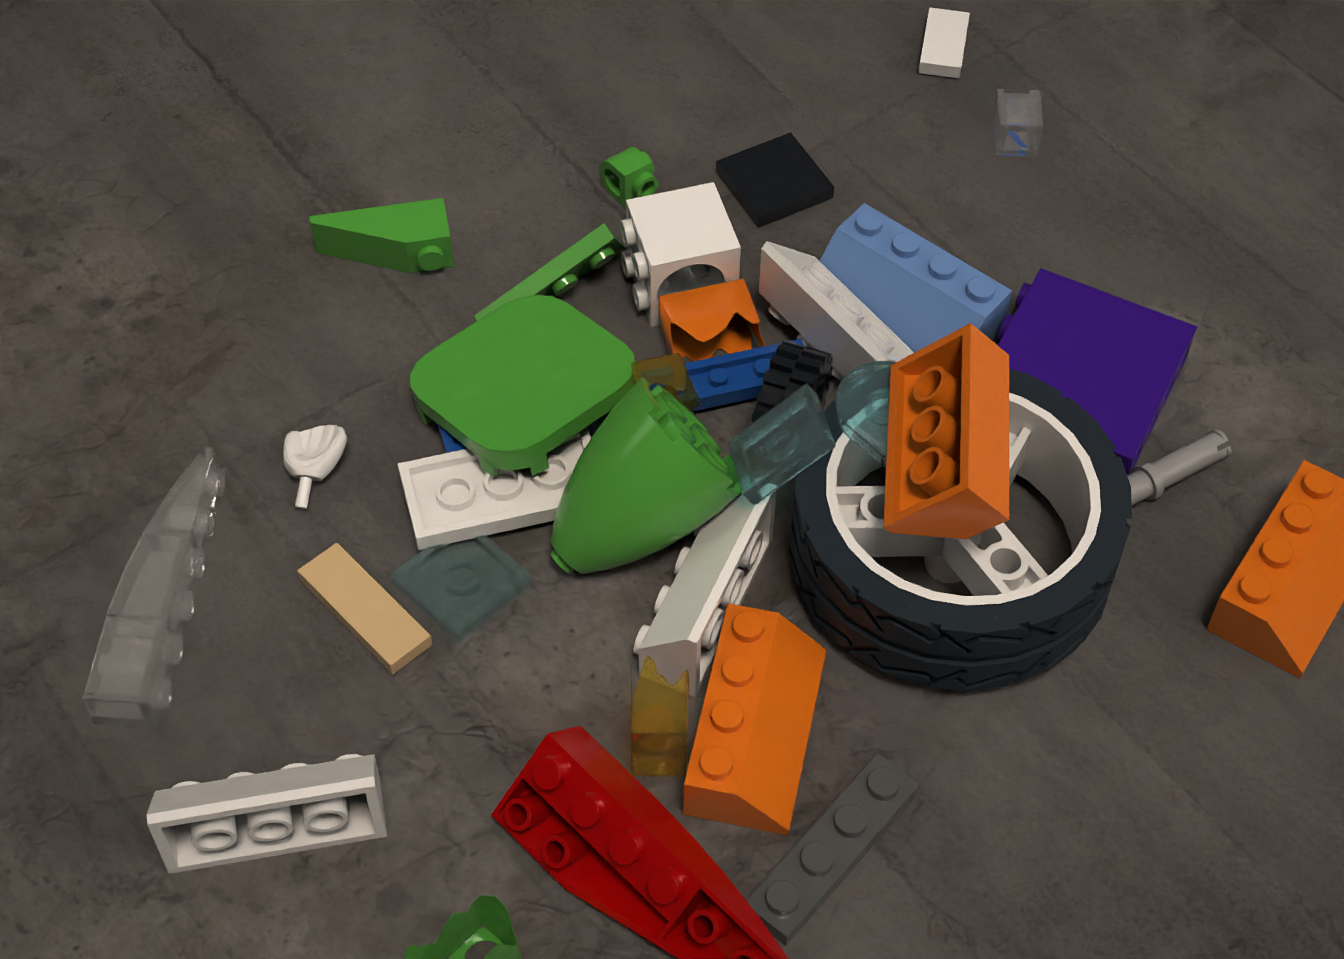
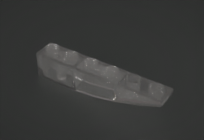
(152, 601)

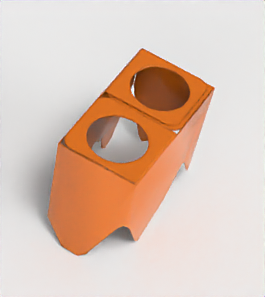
(709, 320)

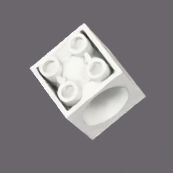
(677, 244)

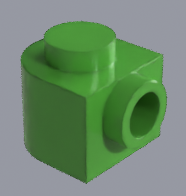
(628, 175)

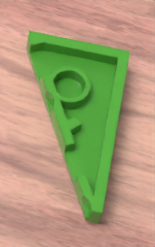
(565, 269)

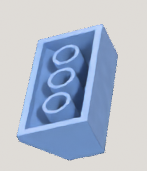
(912, 282)

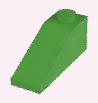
(393, 237)

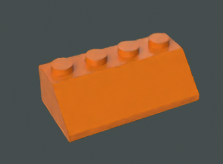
(948, 438)
(1290, 575)
(754, 722)

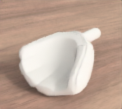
(312, 456)

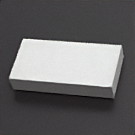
(944, 43)

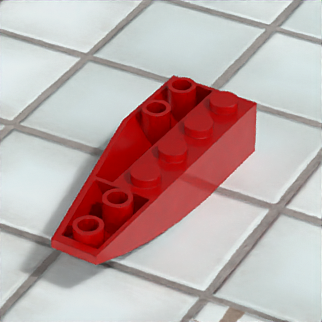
(627, 852)

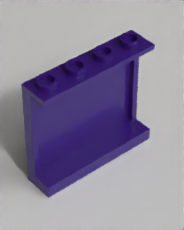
(1098, 352)

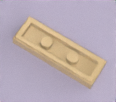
(365, 608)

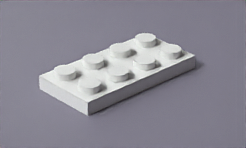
(457, 500)

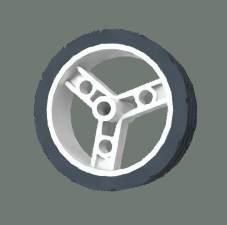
(1018, 613)

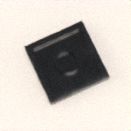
(774, 179)

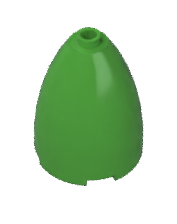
(640, 484)

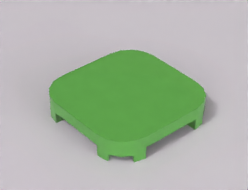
(522, 381)

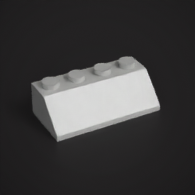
(824, 311)
(707, 579)
(267, 813)

